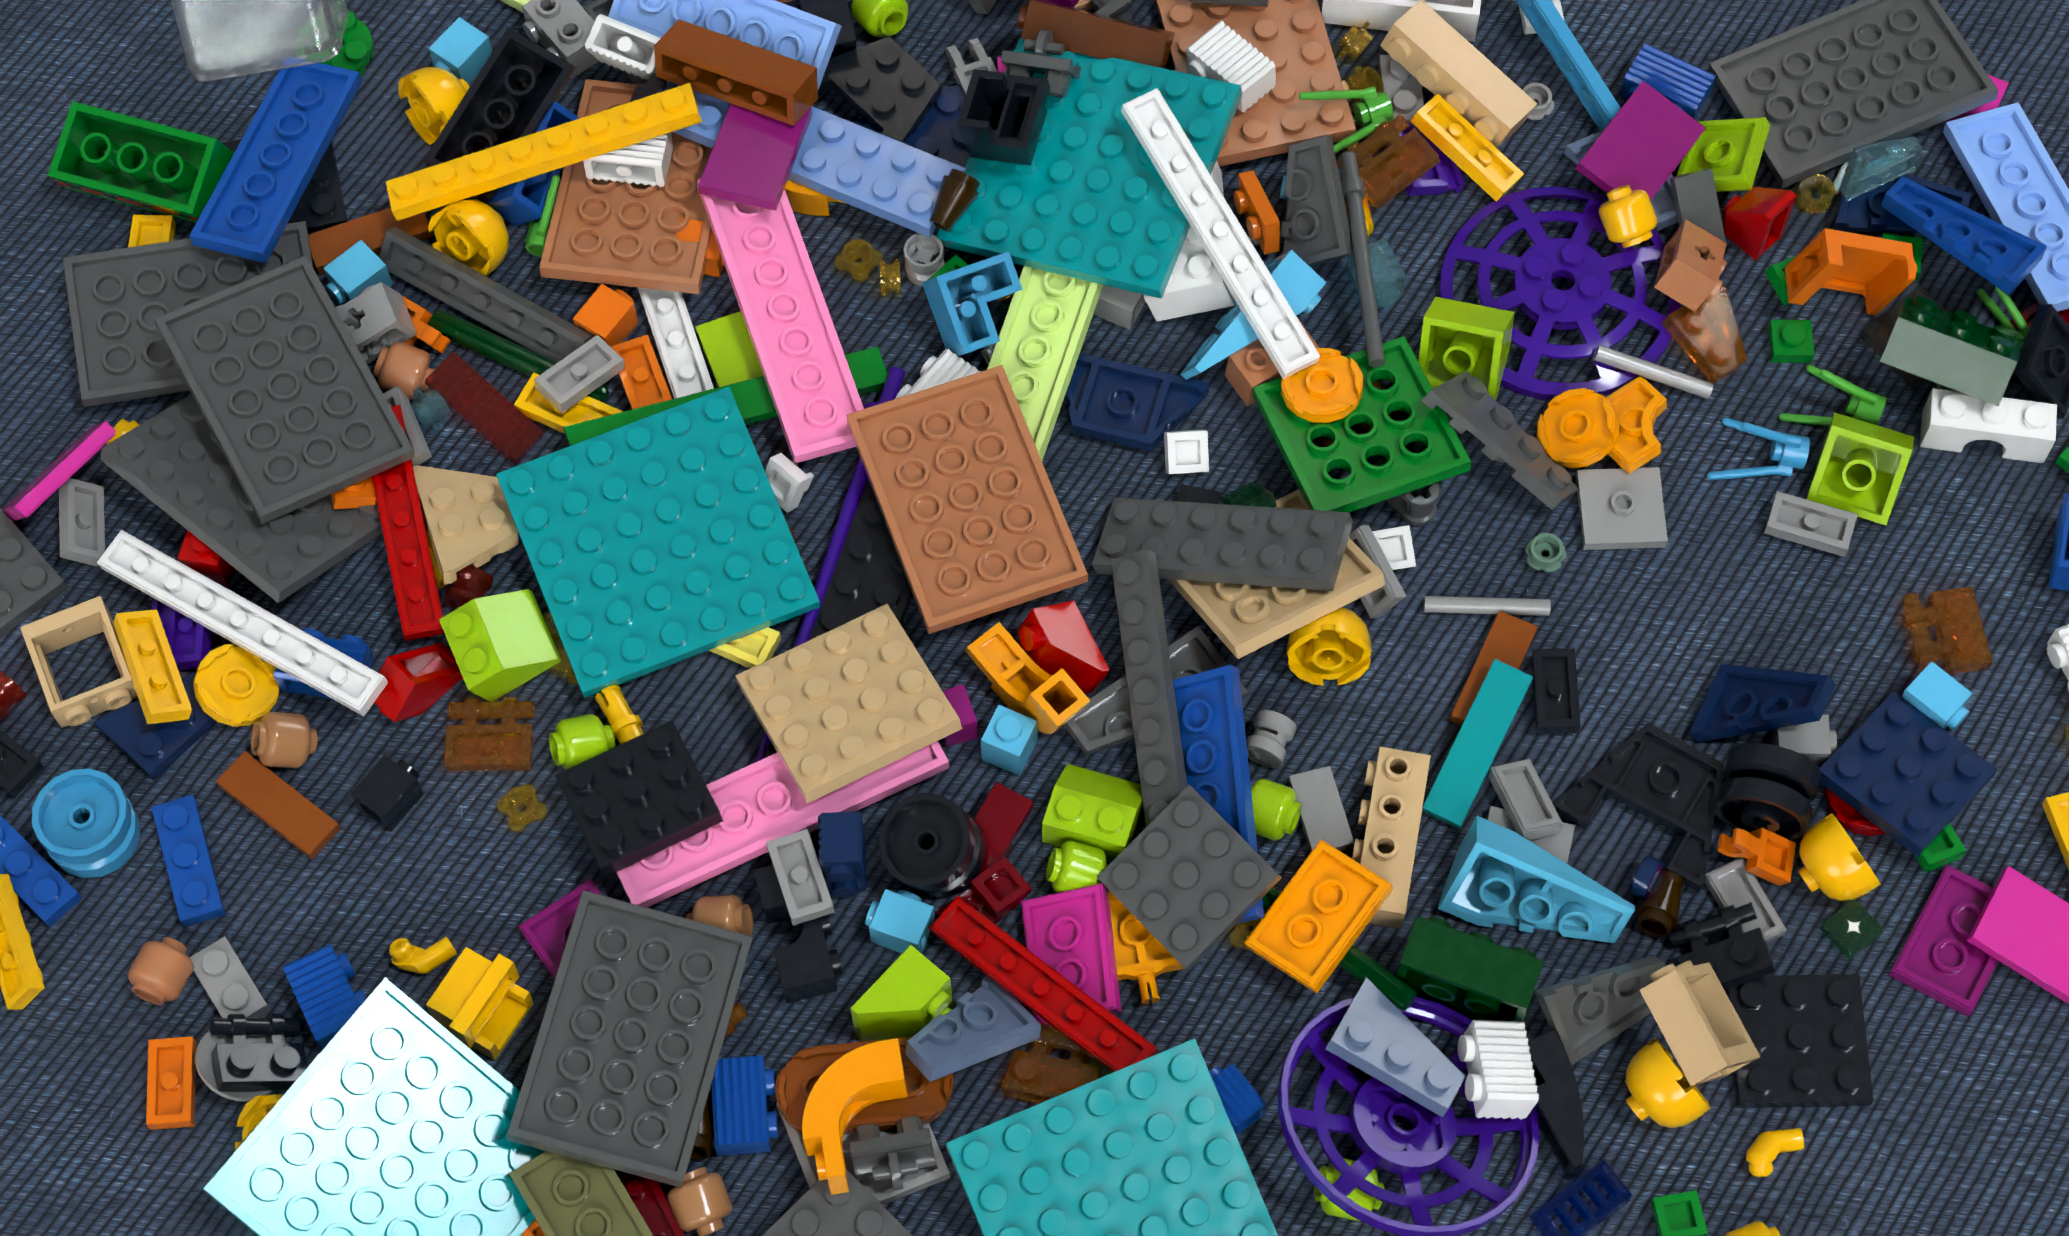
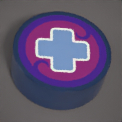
(1645, 876)

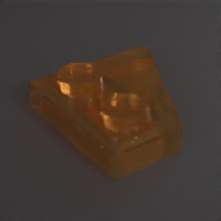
(1709, 336)

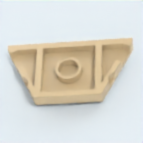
(464, 518)

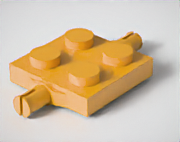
(1138, 952)

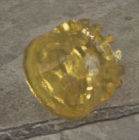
(1826, 190)
(891, 276)

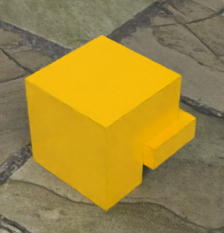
(481, 1002)

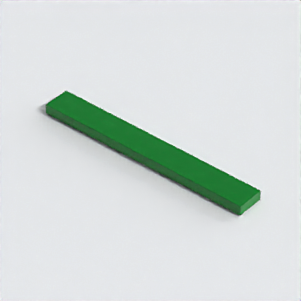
(750, 396)

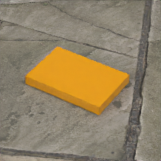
(1318, 916)

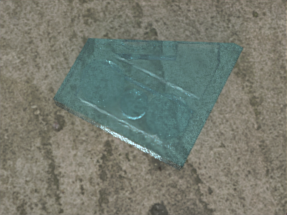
(1879, 164)

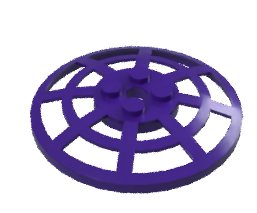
(1556, 307)
(1395, 1149)

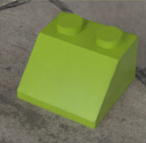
(1464, 339)
(1860, 468)
(500, 642)
(1092, 810)
(902, 999)

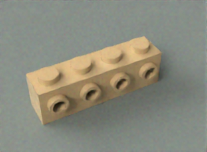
(1458, 73)
(1392, 826)

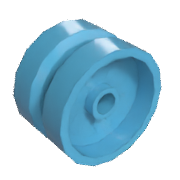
(86, 823)

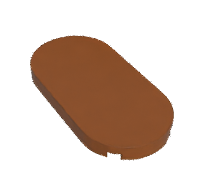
(800, 1074)

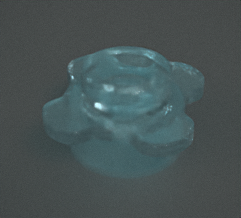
(430, 407)

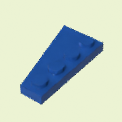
(1973, 239)

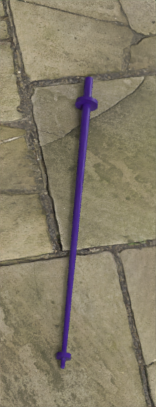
(849, 507)

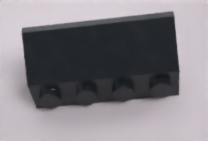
(503, 101)

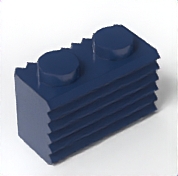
(842, 852)

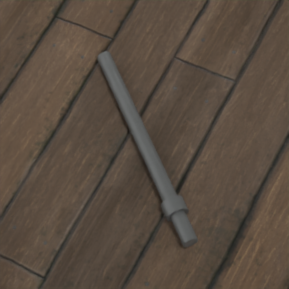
(1354, 193)

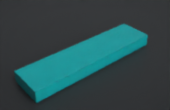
(1477, 744)

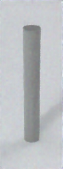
(1653, 371)
(1486, 605)

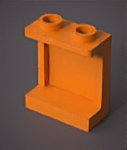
(1854, 265)

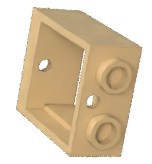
(66, 629)
(1698, 1022)

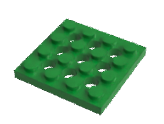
(1368, 483)

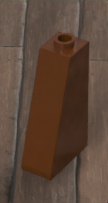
(1096, 33)

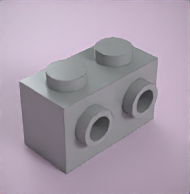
(561, 29)

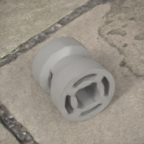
(927, 252)
(1269, 738)

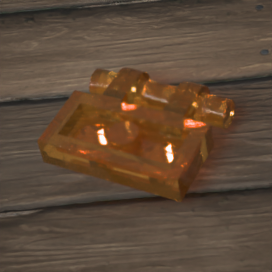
(1397, 165)
(1957, 626)
(489, 746)
(1039, 1077)

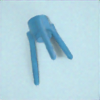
(1787, 449)

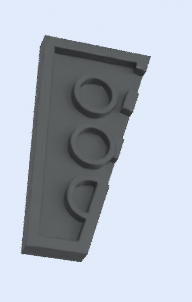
(1502, 438)
(1108, 715)

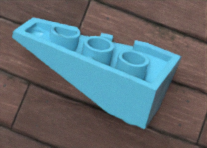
(1298, 285)
(1519, 884)

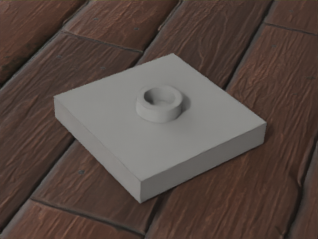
(1621, 509)

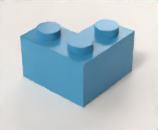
(961, 301)

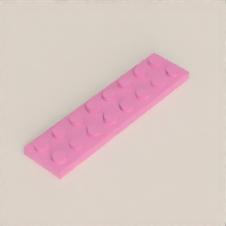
(787, 324)
(758, 807)

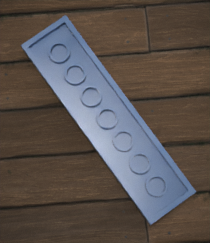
(851, 165)

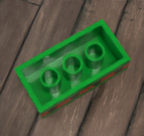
(138, 162)

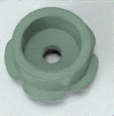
(1549, 543)

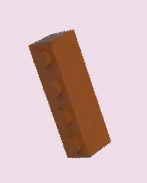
(736, 72)

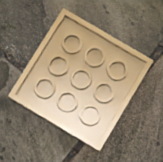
(1257, 615)
(848, 703)

